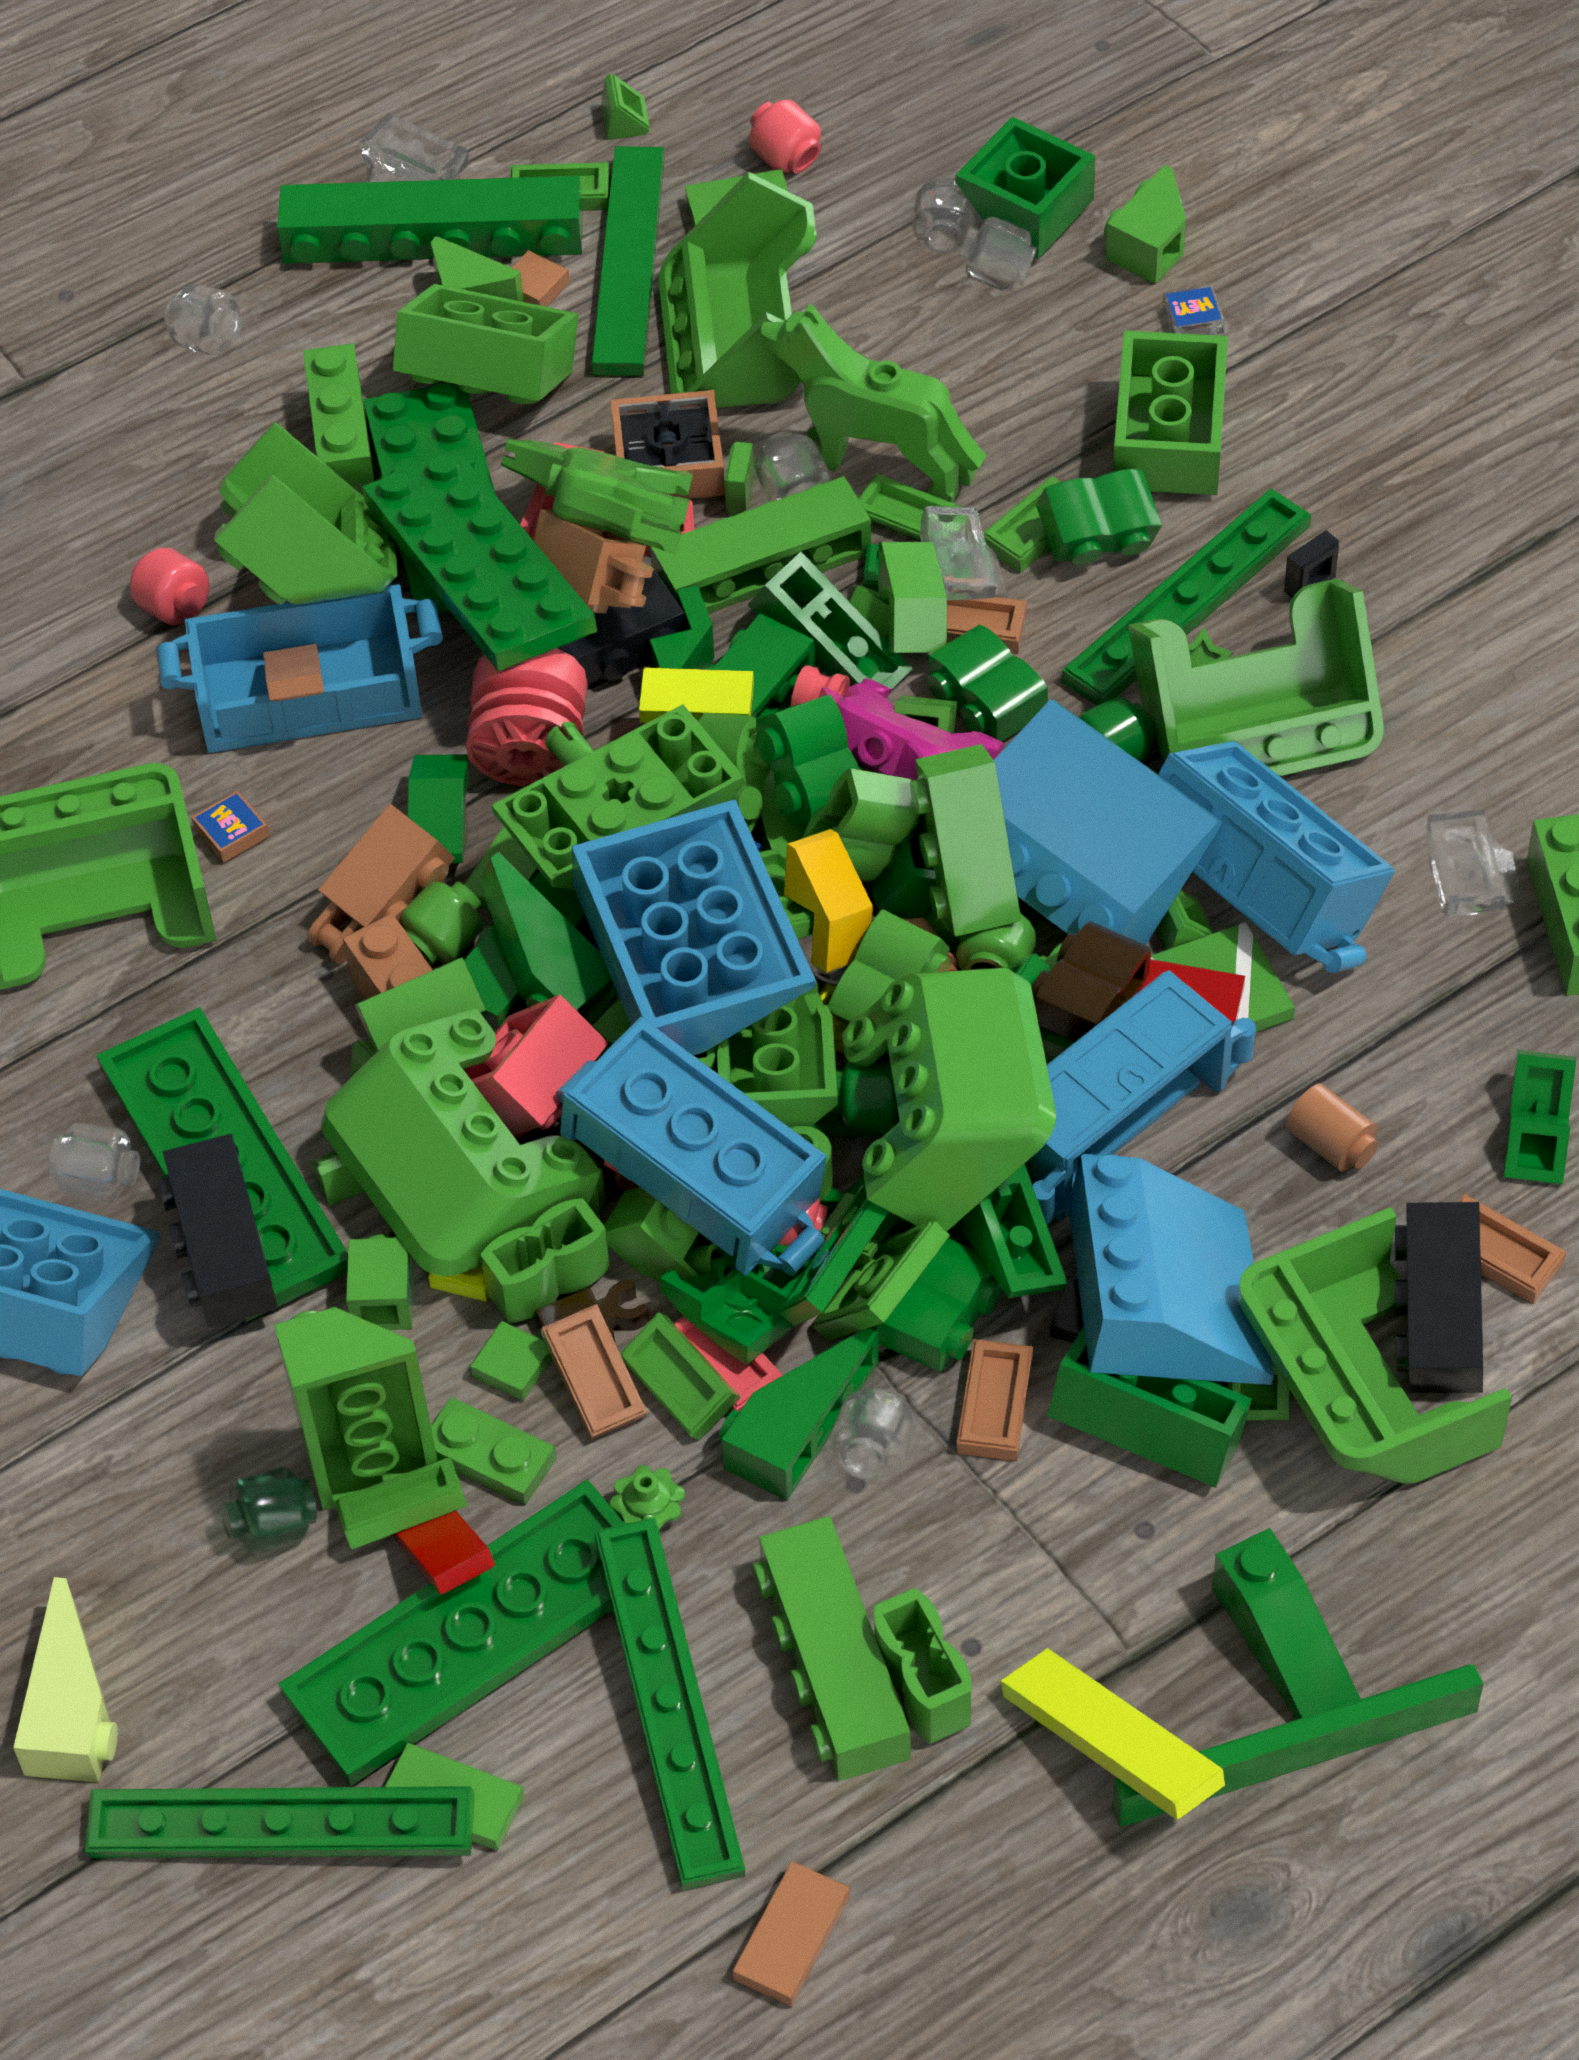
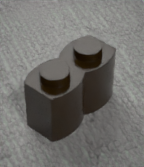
(1090, 981)

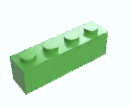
(748, 549)
(833, 1648)

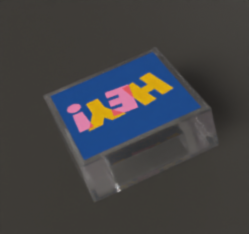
(1193, 311)

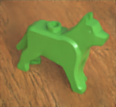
(873, 402)
(606, 491)

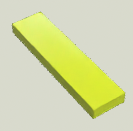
(1113, 1733)

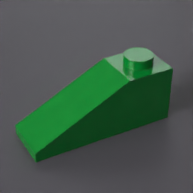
(842, 637)
(540, 943)
(1015, 1239)
(794, 1415)
(1282, 1624)

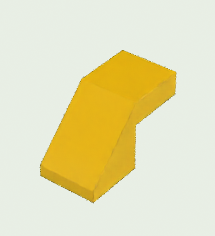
(826, 883)

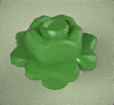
(647, 1496)

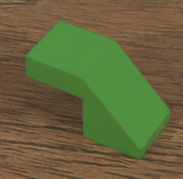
(916, 596)

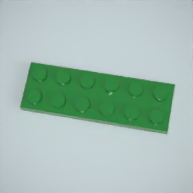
(413, 429)
(479, 560)
(187, 1090)
(456, 1647)

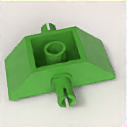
(626, 784)

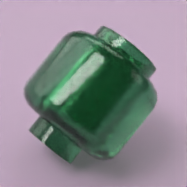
(269, 1509)

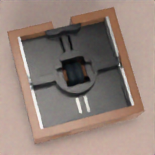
(674, 435)

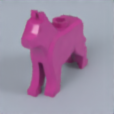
(890, 741)

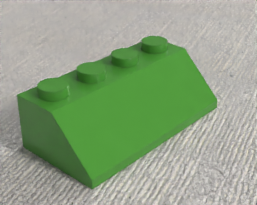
(355, 1401)

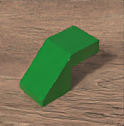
(691, 647)
(438, 799)
(1539, 1117)

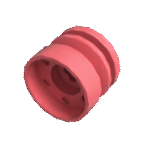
(518, 710)

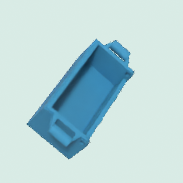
(361, 656)
(1281, 855)
(1131, 1075)
(697, 1147)

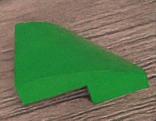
(734, 1308)

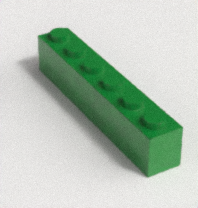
(404, 216)

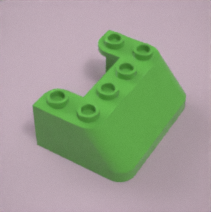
(726, 285)
(301, 526)
(1283, 703)
(97, 855)
(965, 1089)
(440, 1153)
(1311, 1320)

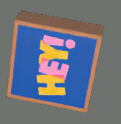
(230, 826)

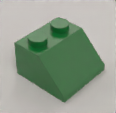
(1029, 181)

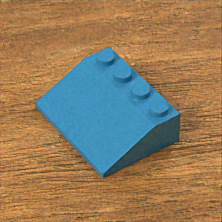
(1095, 828)
(690, 925)
(1161, 1275)
(64, 1280)

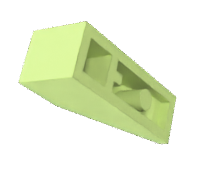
(64, 1713)

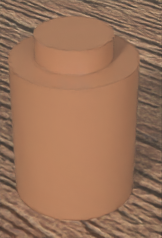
(1332, 1128)

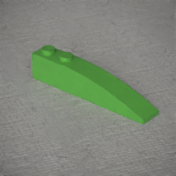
(786, 1061)

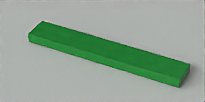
(628, 261)
(1190, 592)
(669, 1705)
(1326, 1735)
(280, 1822)

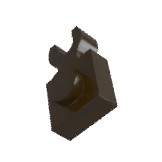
(609, 1306)

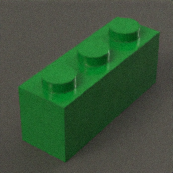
(1166, 1420)

